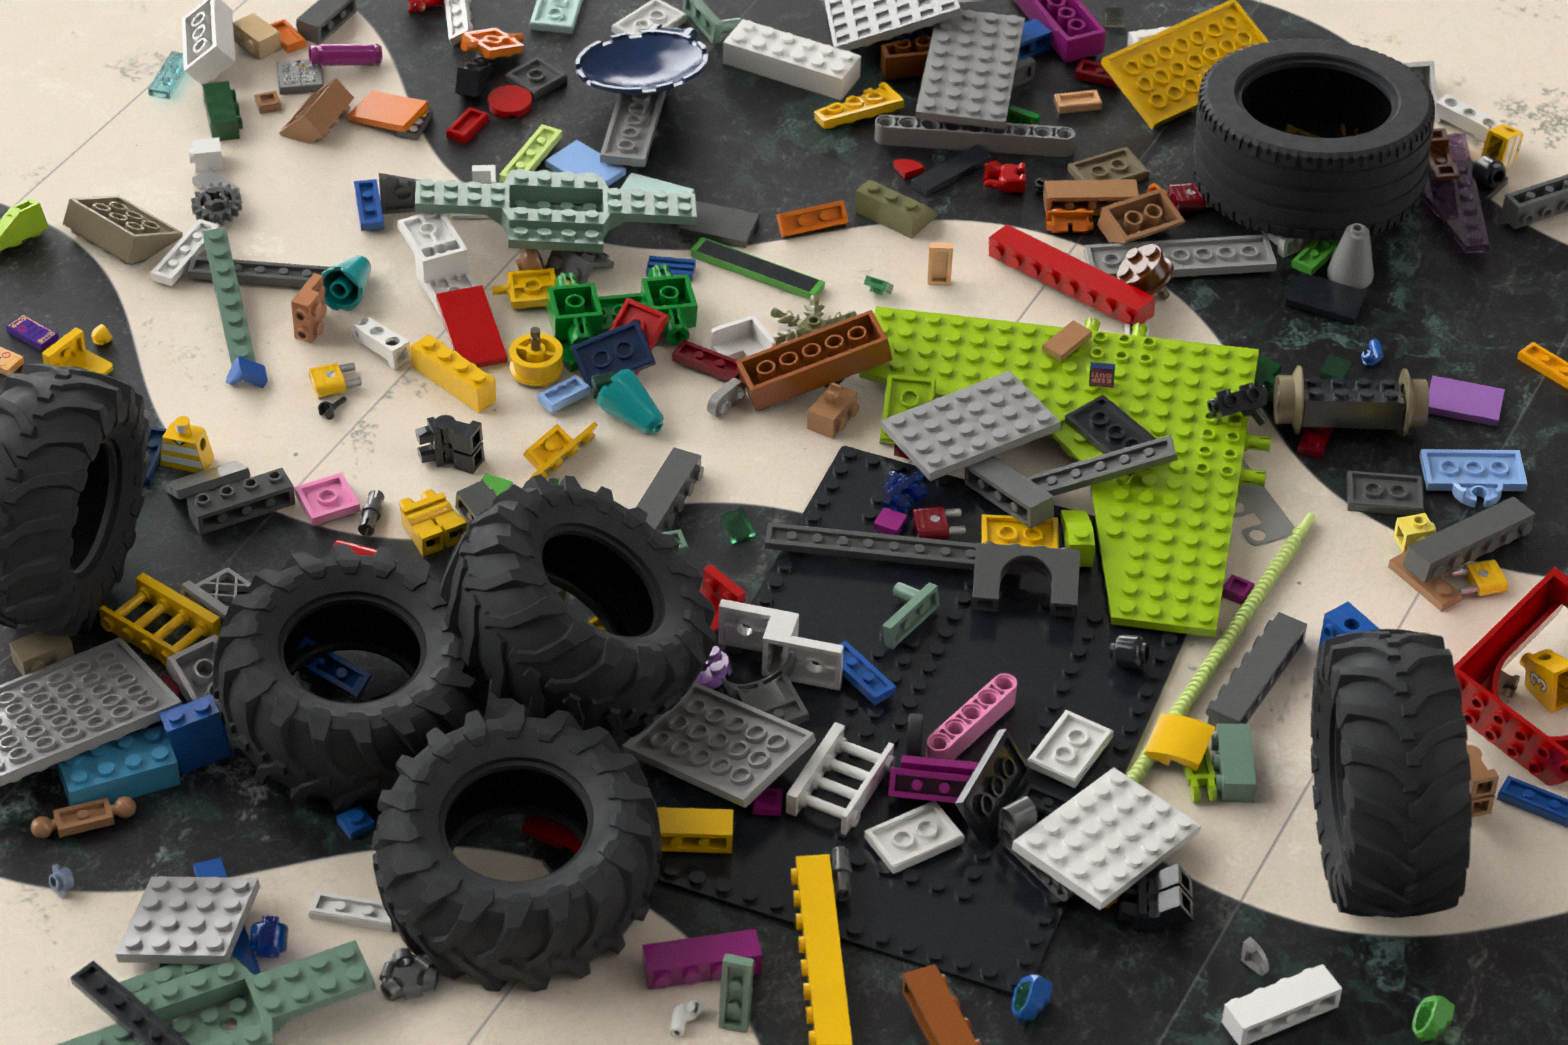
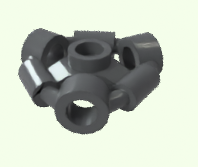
(402, 971)

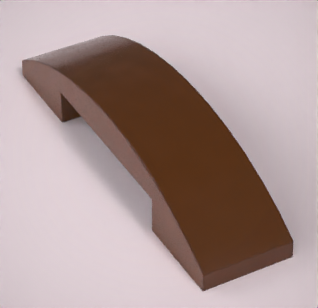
(1440, 158)

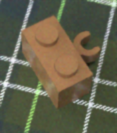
(832, 410)

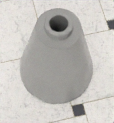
(1353, 258)

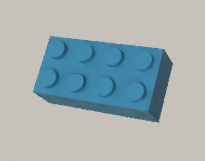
(121, 767)

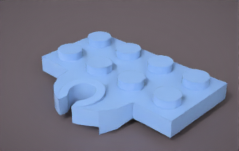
(1473, 473)

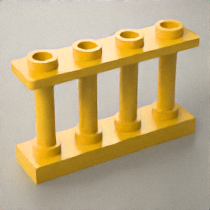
(164, 601)

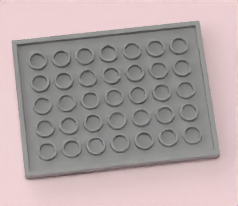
(77, 707)

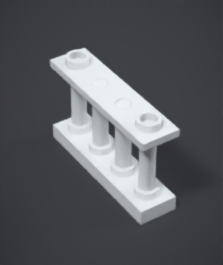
(823, 761)

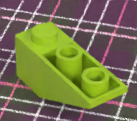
(22, 222)

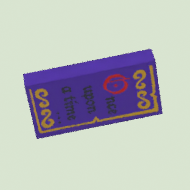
(32, 332)

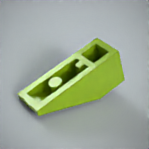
(1079, 534)

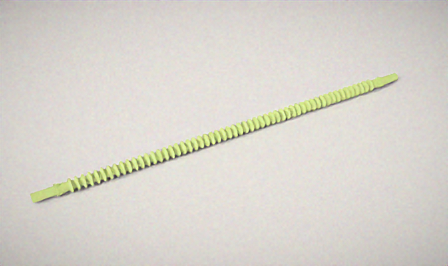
(1230, 635)

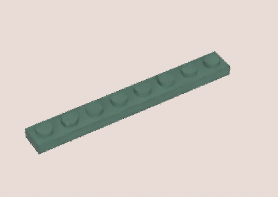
(228, 294)

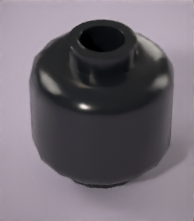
(1489, 172)
(1130, 652)

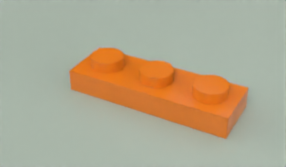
(812, 218)

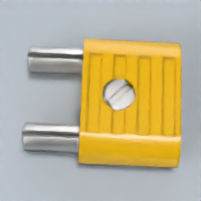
(329, 380)
(1483, 577)

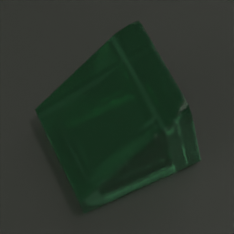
(736, 525)

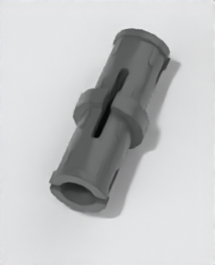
(371, 512)
(841, 873)

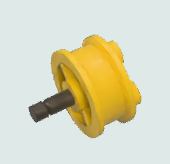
(536, 359)

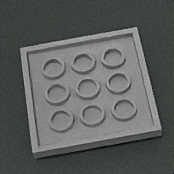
(188, 920)

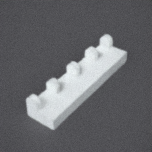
(458, 19)

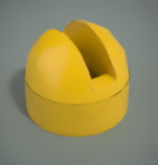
(101, 335)

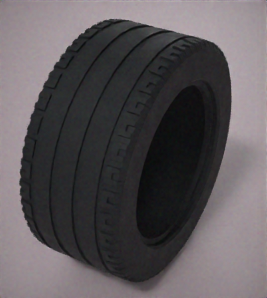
(1308, 183)

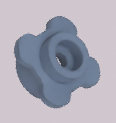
(61, 880)

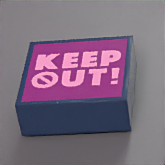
(1102, 374)

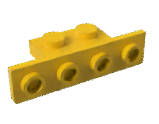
(554, 446)

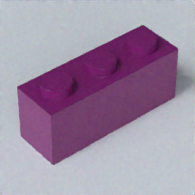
(926, 784)

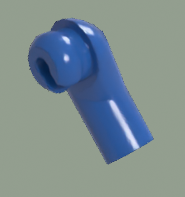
(1374, 355)

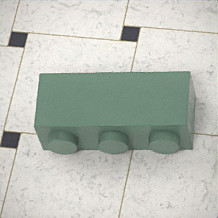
(1234, 763)

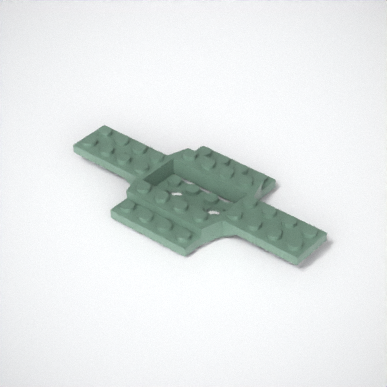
(555, 226)
(266, 1007)

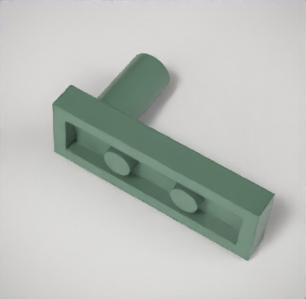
(708, 21)
(918, 607)
(736, 992)

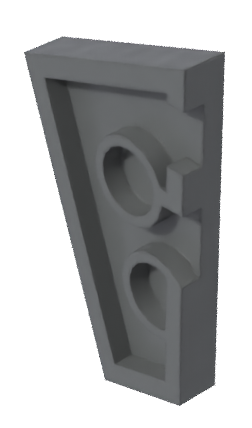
(397, 194)

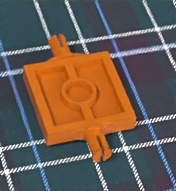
(492, 43)

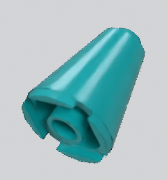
(346, 283)
(630, 402)

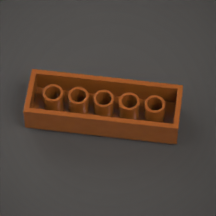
(814, 360)

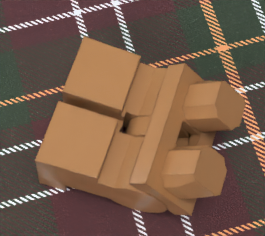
(1482, 783)

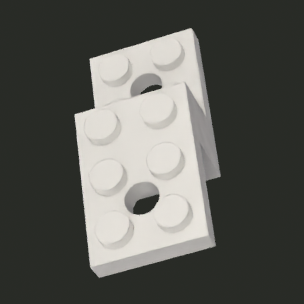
(439, 254)
(776, 636)

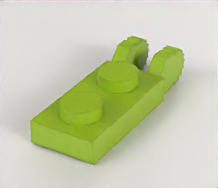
(1202, 777)

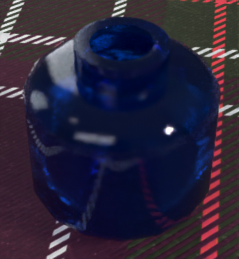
(269, 937)

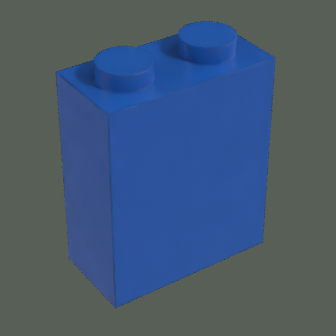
(196, 734)

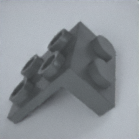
(577, 262)

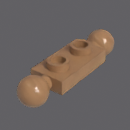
(83, 817)

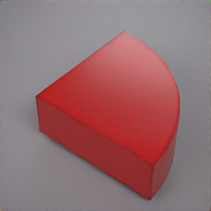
(908, 168)

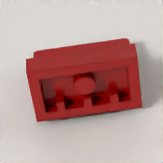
(718, 587)

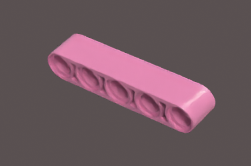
(973, 718)

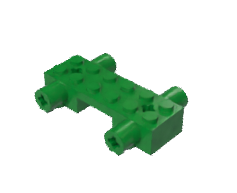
(580, 314)

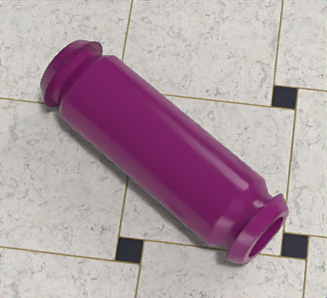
(345, 54)

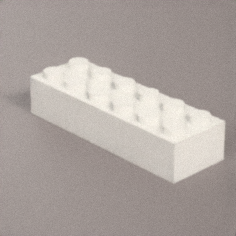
(791, 59)

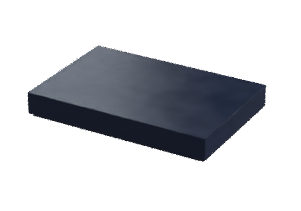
(613, 351)

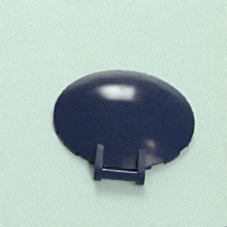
(643, 62)

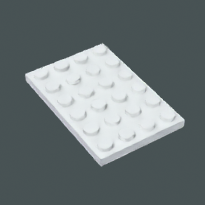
(1106, 838)

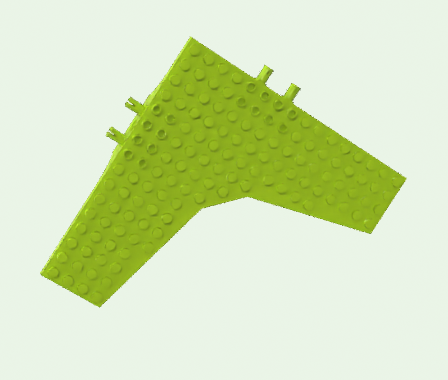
(1161, 528)

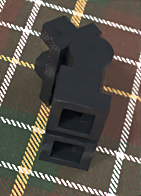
(451, 443)
(1158, 900)

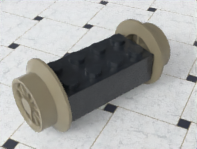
(1351, 402)

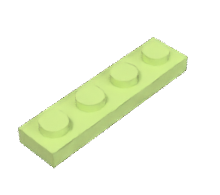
(534, 150)

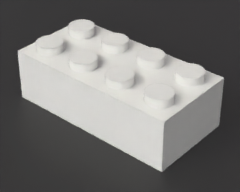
(208, 40)

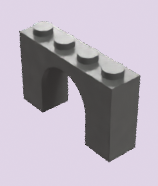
(1056, 564)

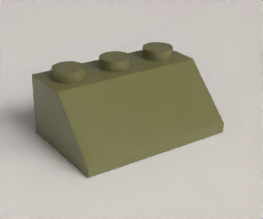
(892, 209)

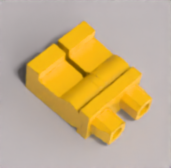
(431, 520)

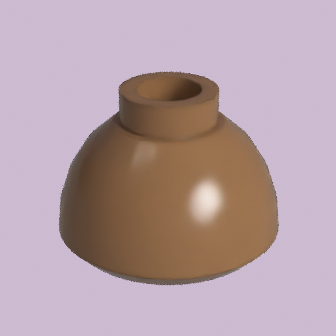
(529, 260)

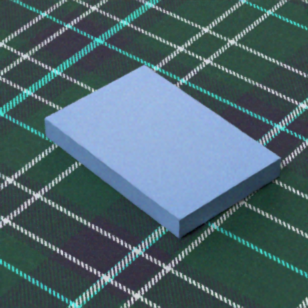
(583, 159)

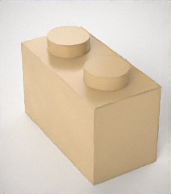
(256, 36)

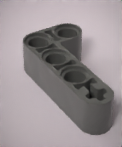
(1013, 822)

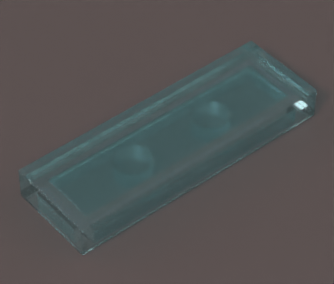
(168, 76)

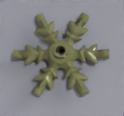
(809, 324)

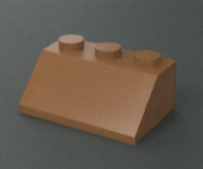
(318, 113)
(1138, 217)

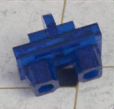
(899, 489)

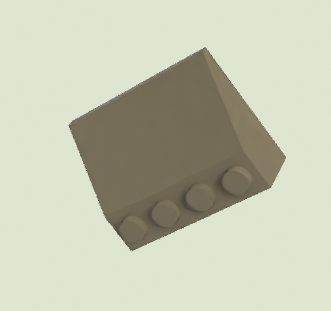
(119, 227)

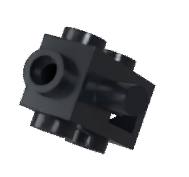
(1246, 401)

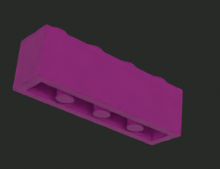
(697, 958)

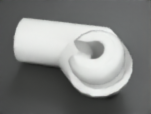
(683, 1014)

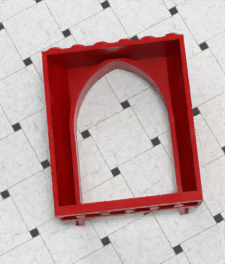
(1479, 674)

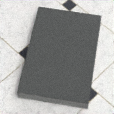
(722, 224)
(207, 480)
(1384, 493)

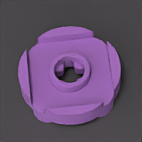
(717, 668)

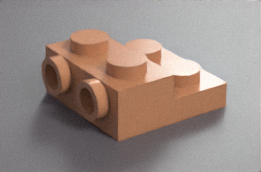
(309, 310)

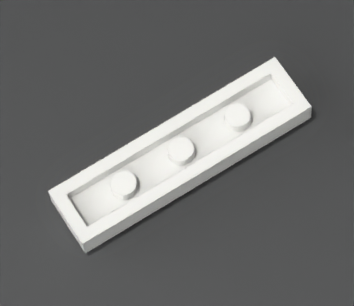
(180, 256)

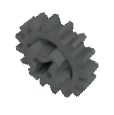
(216, 203)

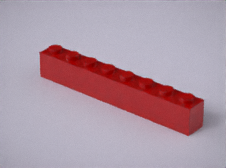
(1071, 276)

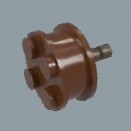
(1147, 270)

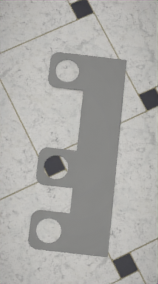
(1259, 501)

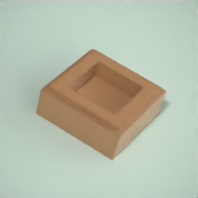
(268, 102)

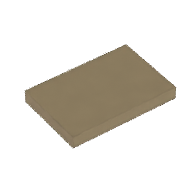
(1113, 165)

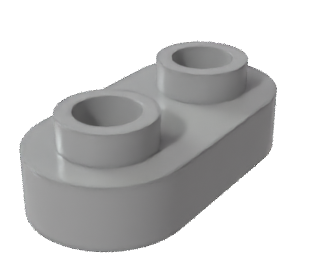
(726, 397)

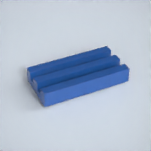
(677, 265)

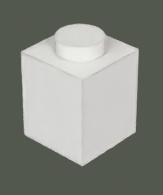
(206, 154)

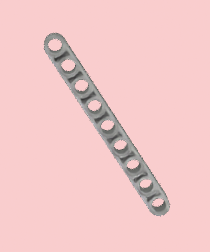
(1013, 139)

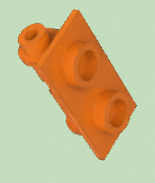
(1059, 219)

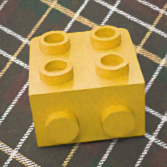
(72, 352)

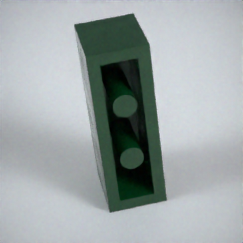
(222, 110)

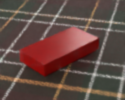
(467, 125)

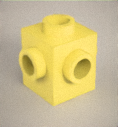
(1412, 529)

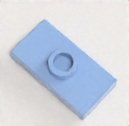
(564, 394)

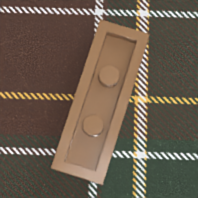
(1436, 591)

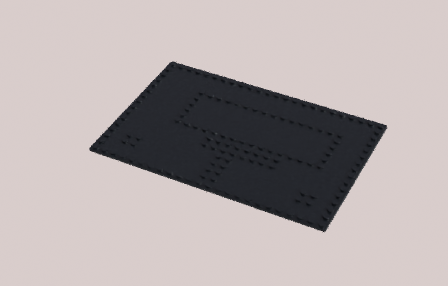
(975, 904)

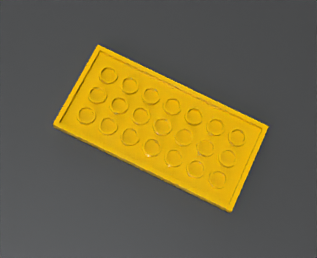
(1166, 69)

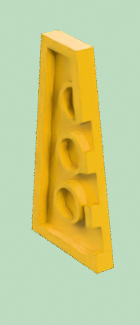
(856, 108)

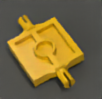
(527, 287)

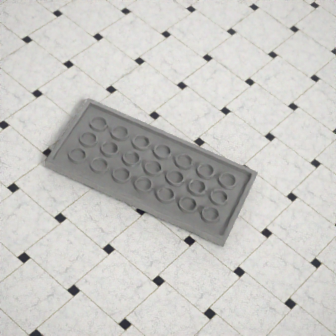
(971, 69)

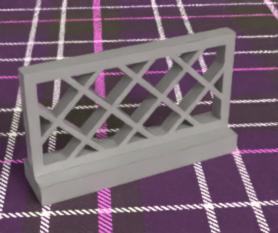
(211, 601)

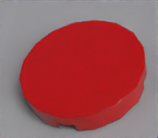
(510, 101)

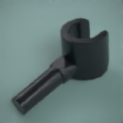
(329, 408)

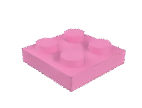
(327, 499)

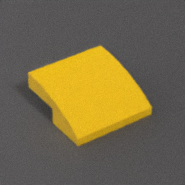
(1179, 740)

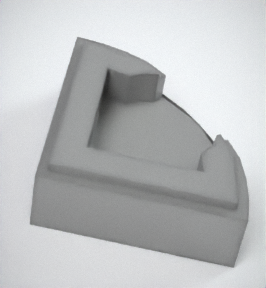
(1254, 957)

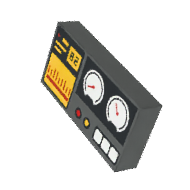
(418, 127)

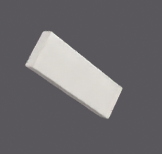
(350, 911)

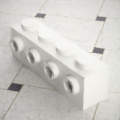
(1281, 1005)

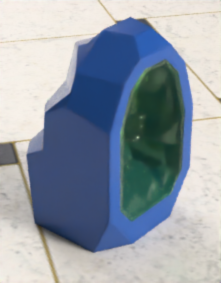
(1031, 997)

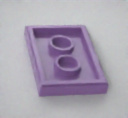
(1465, 400)

